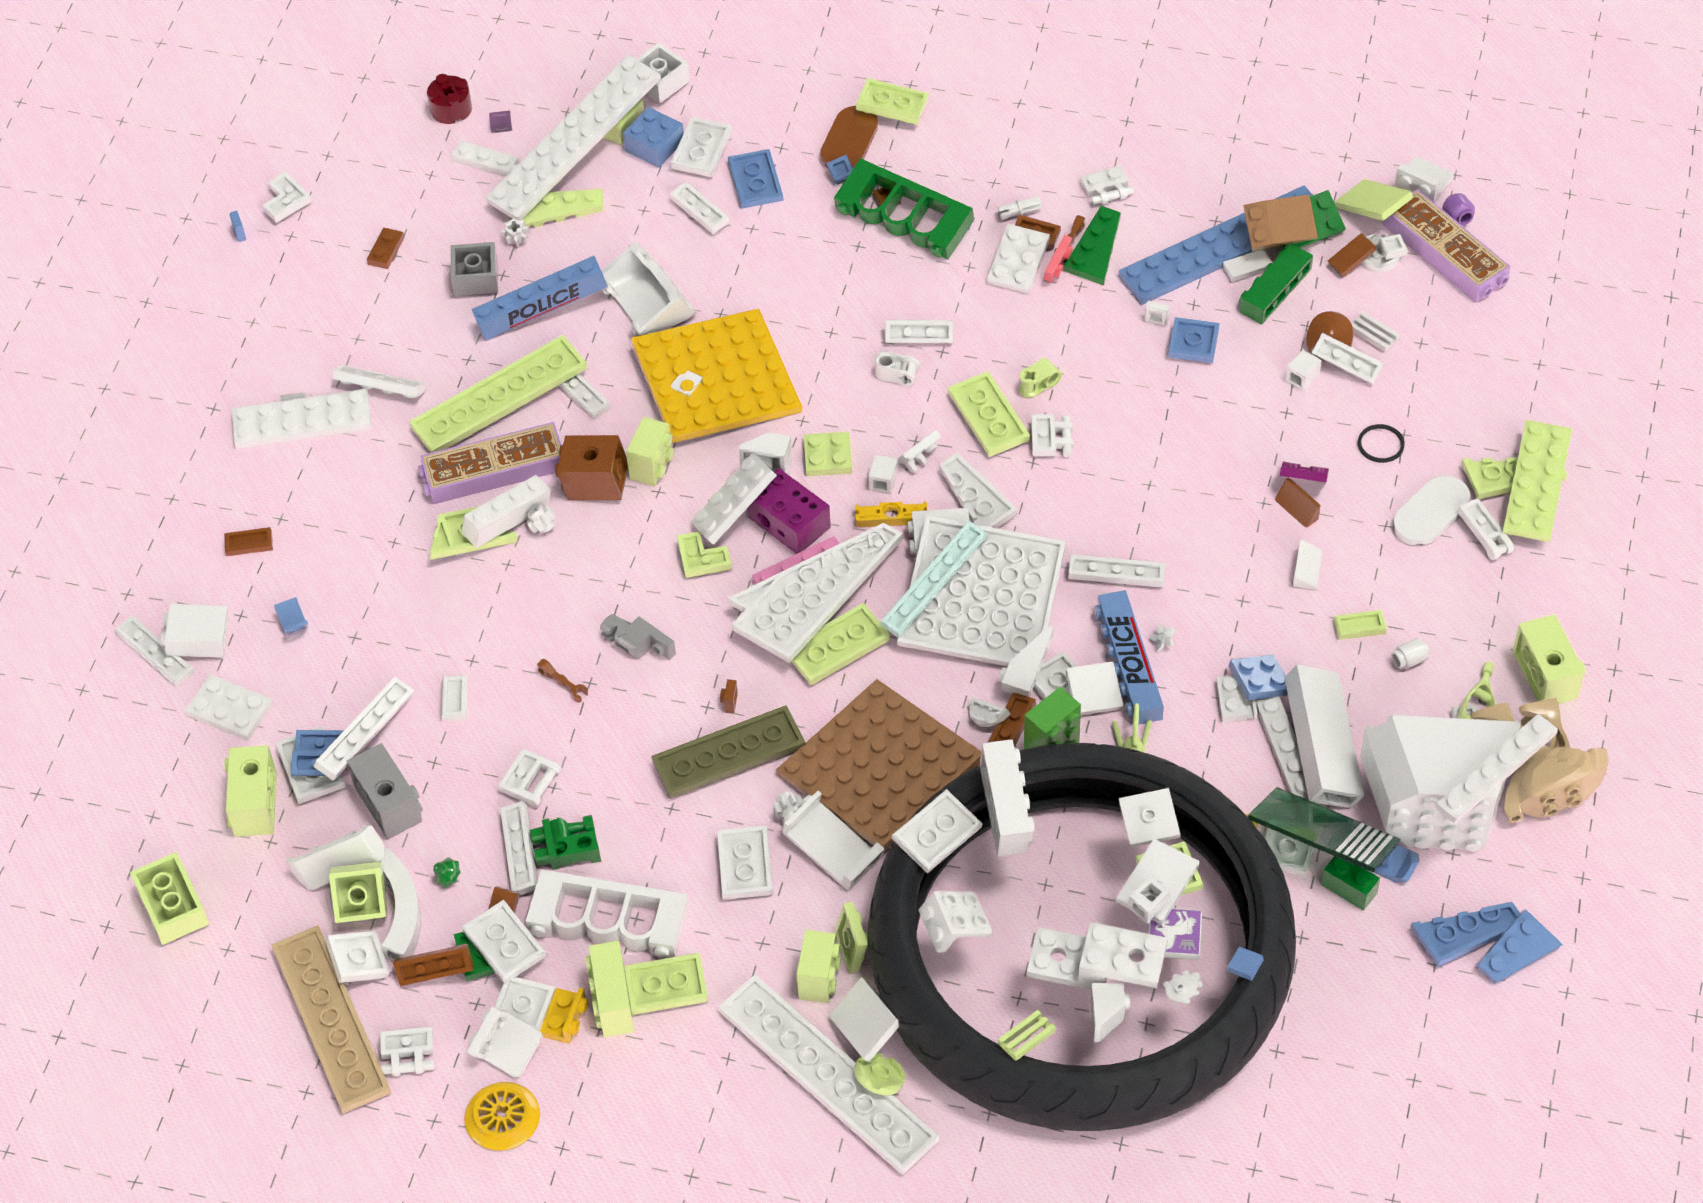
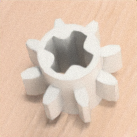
(511, 234)
(540, 519)
(786, 803)

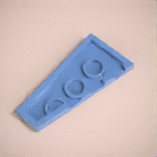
(1460, 934)

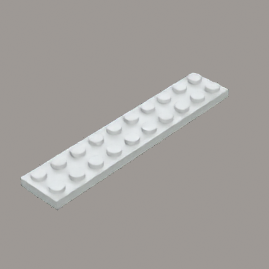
(573, 138)
(827, 1074)

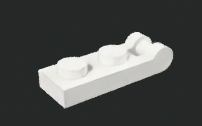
(1485, 528)

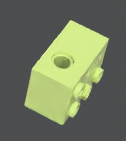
(1548, 660)
(251, 791)

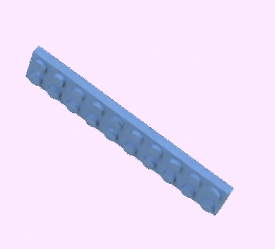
(1191, 257)

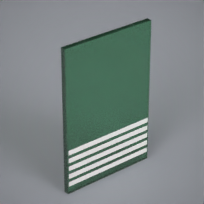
(1324, 829)

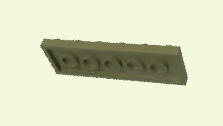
(728, 751)

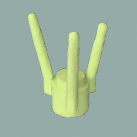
(1133, 741)

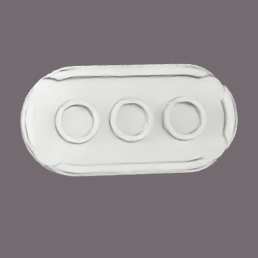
(1430, 510)

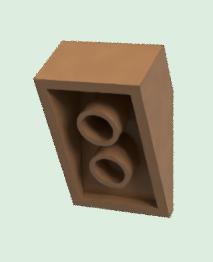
(1280, 222)

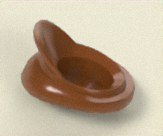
(1332, 324)

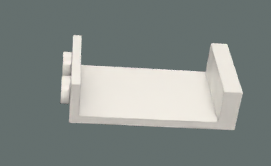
(830, 842)

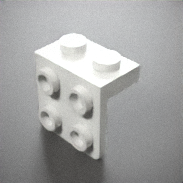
(1423, 176)
(953, 916)
(505, 1041)

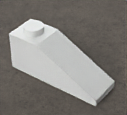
(1025, 666)

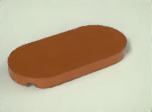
(850, 136)

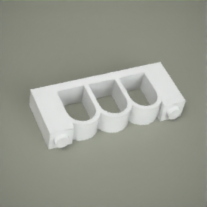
(660, 940)

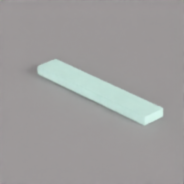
(933, 579)

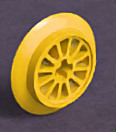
(510, 1138)

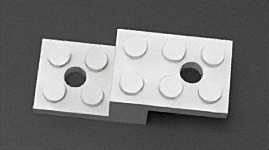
(1097, 956)

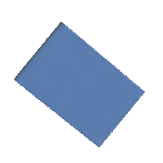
(755, 178)

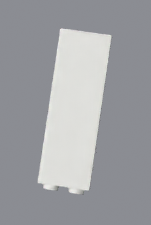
(1324, 736)

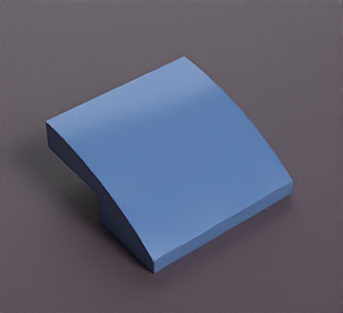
(308, 748)

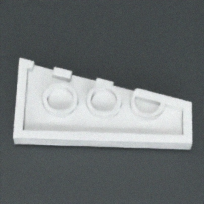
(974, 492)

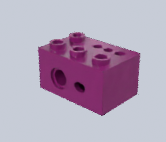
(790, 512)

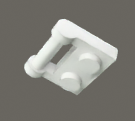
(522, 775)

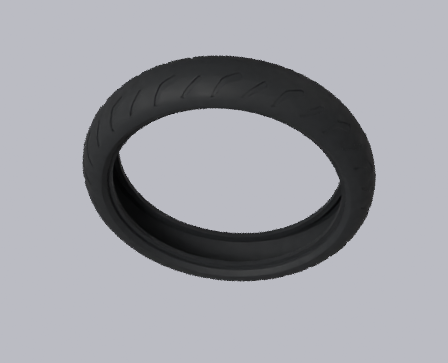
(1097, 1094)

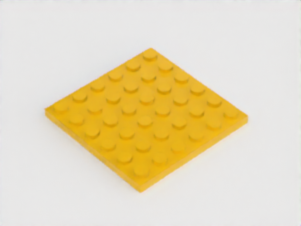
(739, 369)

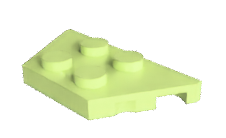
(450, 541)

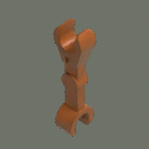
(1078, 226)
(549, 671)

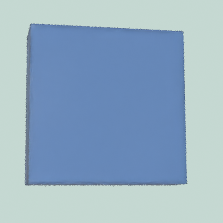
(840, 169)
(237, 226)
(1245, 963)

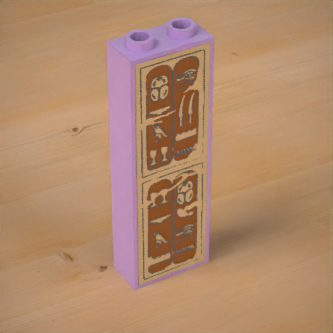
(1448, 247)
(490, 463)

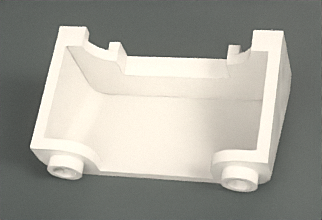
(646, 291)

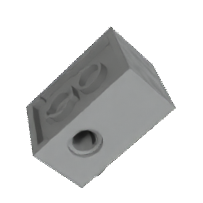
(385, 791)

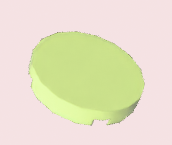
(880, 1074)

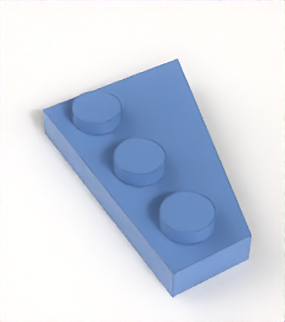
(1517, 947)

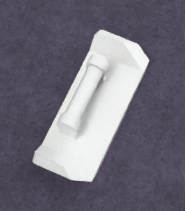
(354, 848)

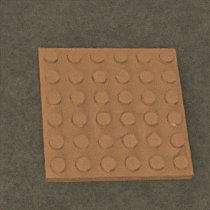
(878, 762)

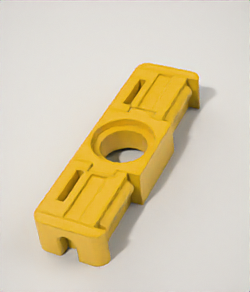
(875, 515)

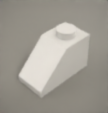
(1107, 1007)

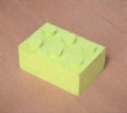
(169, 898)
(609, 989)

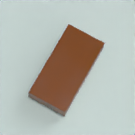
(1352, 255)
(248, 541)

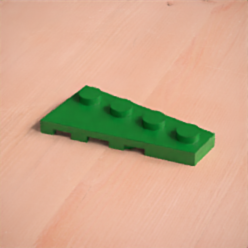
(1093, 252)

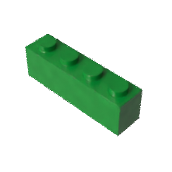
(1275, 283)

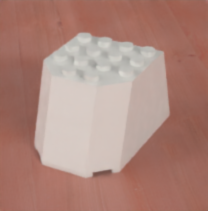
(1420, 760)

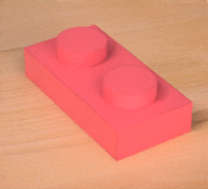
(1063, 251)

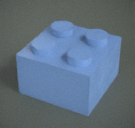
(653, 137)

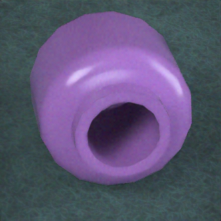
(1459, 208)

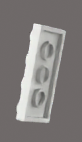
(733, 498)

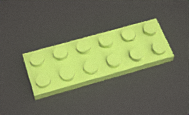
(1537, 480)

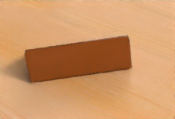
(1298, 503)

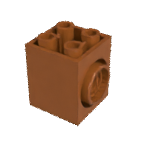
(592, 467)

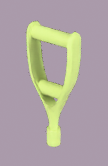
(1481, 691)

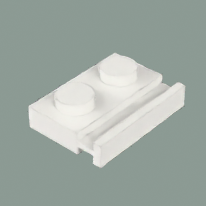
(1233, 702)

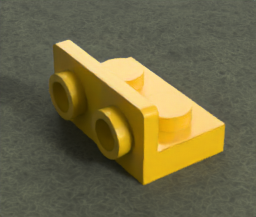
(564, 1014)

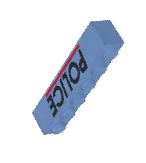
(539, 297)
(1129, 656)

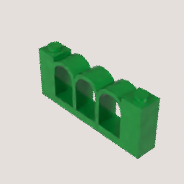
(940, 240)

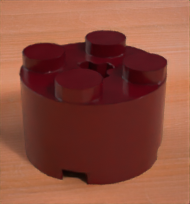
(449, 98)

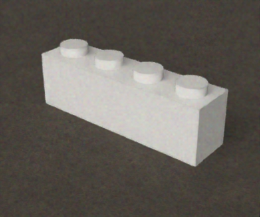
(505, 511)

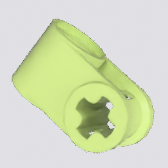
(1038, 378)

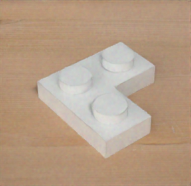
(289, 197)

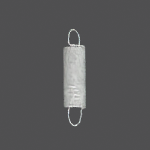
(292, 396)

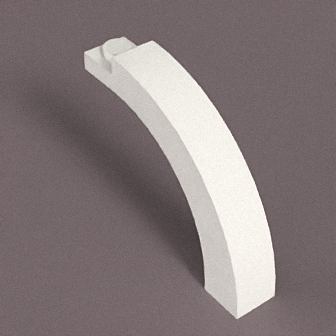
(407, 919)

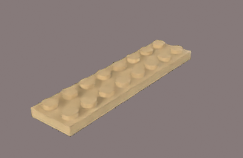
(331, 1020)

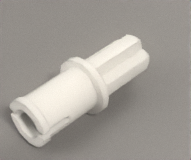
(1019, 207)

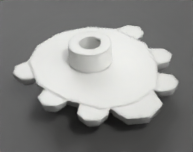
(1183, 987)

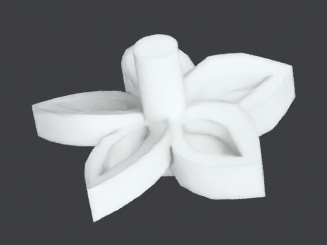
(1163, 637)

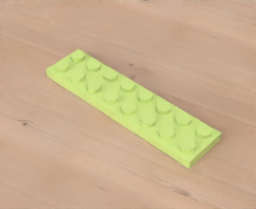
(498, 395)

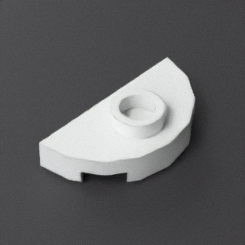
(986, 713)

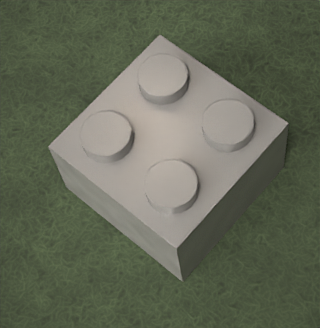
(474, 268)

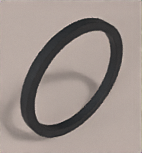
(1381, 460)

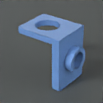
(290, 616)

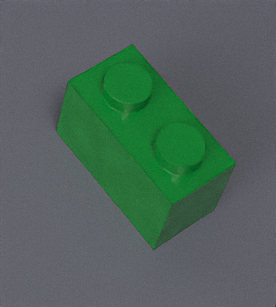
(1350, 882)

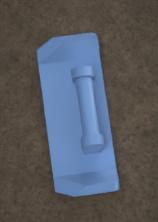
(1399, 865)

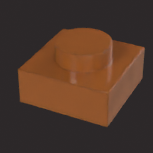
(729, 696)

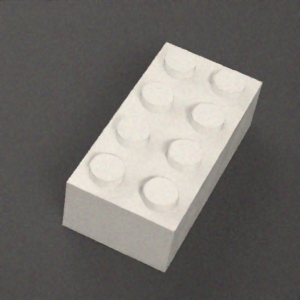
(1005, 798)

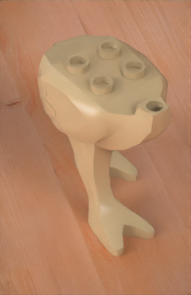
(1555, 774)

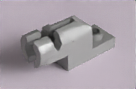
(637, 637)

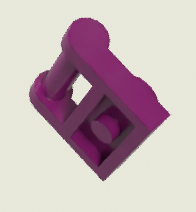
(1297, 471)

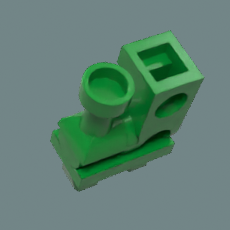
(564, 847)

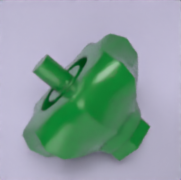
(446, 872)

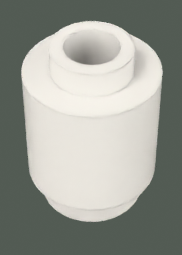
(1410, 653)

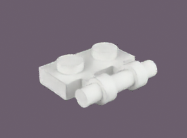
(1106, 185)
(1044, 438)
(407, 1043)

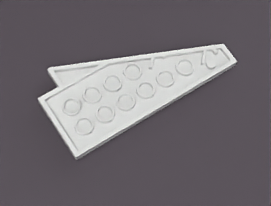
(799, 601)

